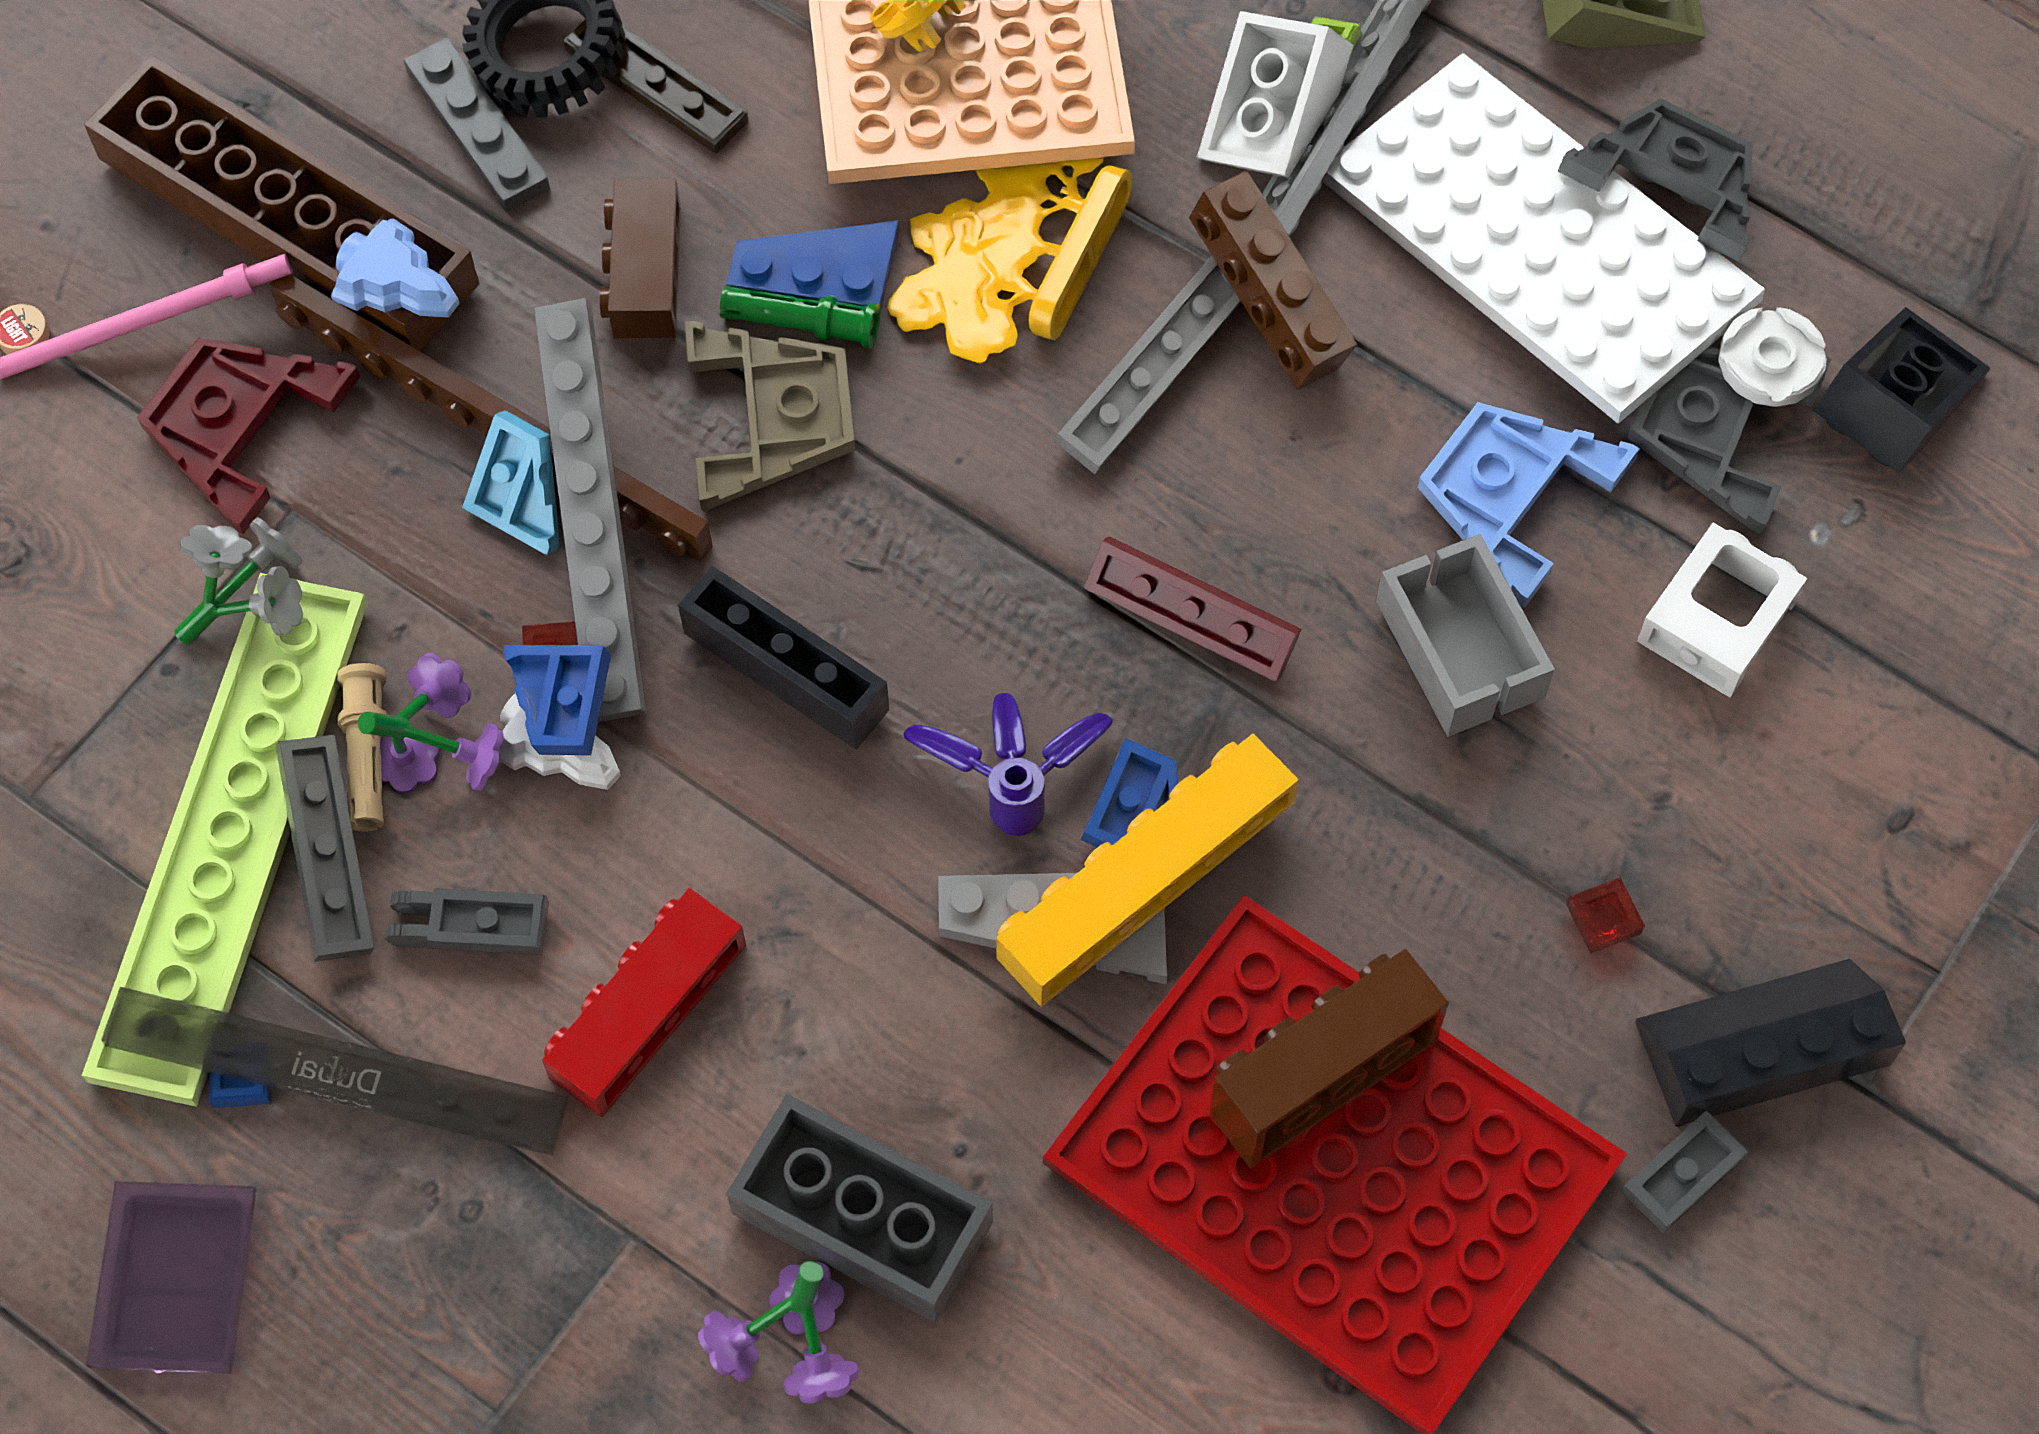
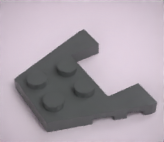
(1683, 155)
(1694, 433)

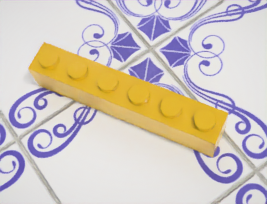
(1145, 869)

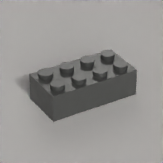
(860, 1208)

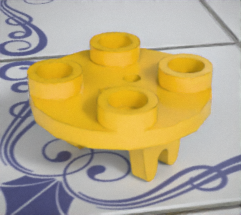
(912, 19)

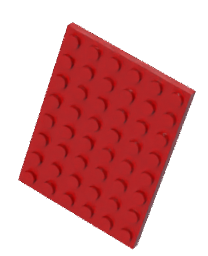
(1377, 1236)

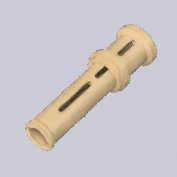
(361, 694)

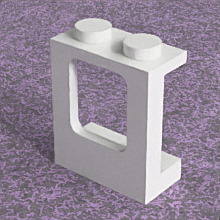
(1700, 638)

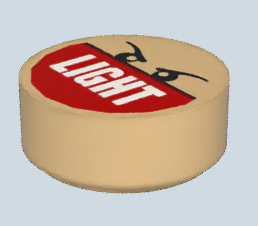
(22, 327)

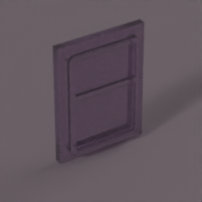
(172, 1277)

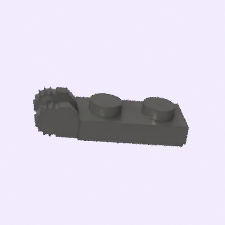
(471, 921)

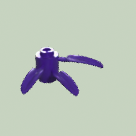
(1014, 783)

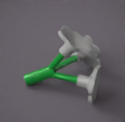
(223, 548)

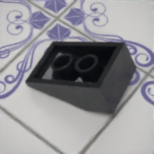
(1900, 389)

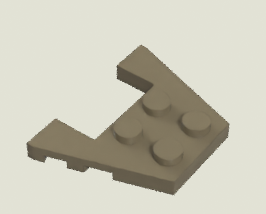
(793, 404)

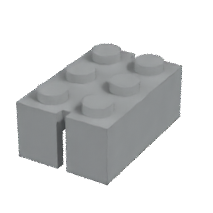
(1464, 635)

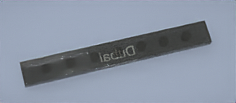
(335, 1070)

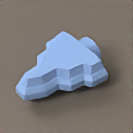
(390, 274)

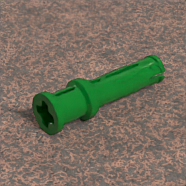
(823, 317)

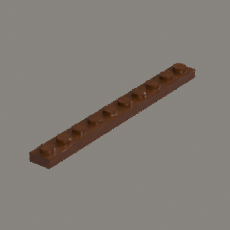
(469, 404)

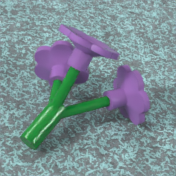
(411, 753)
(807, 1305)

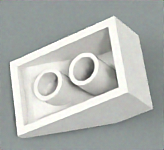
(1273, 93)

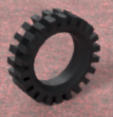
(552, 86)

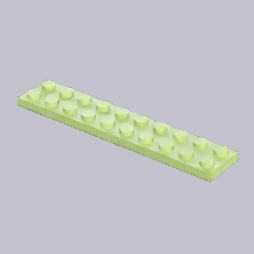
(228, 830)

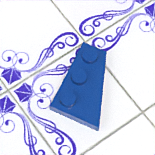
(813, 264)

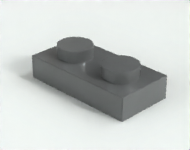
(1684, 1171)

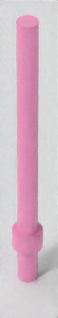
(236, 282)

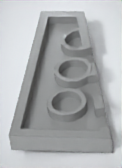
(978, 905)

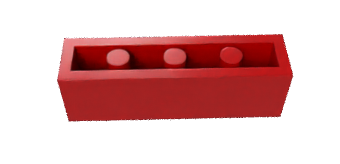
(644, 1001)

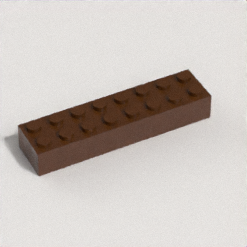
(258, 187)

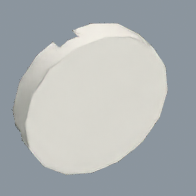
(1772, 356)

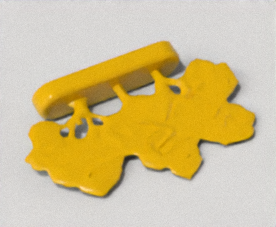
(991, 243)

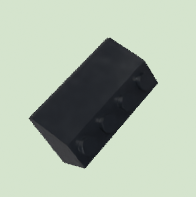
(1770, 1040)

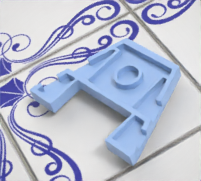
(1497, 471)

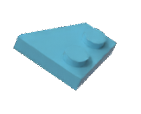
(516, 483)

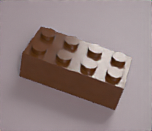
(1326, 1056)

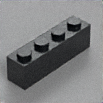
(784, 657)

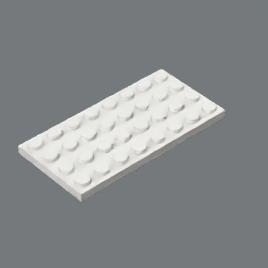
(1574, 274)

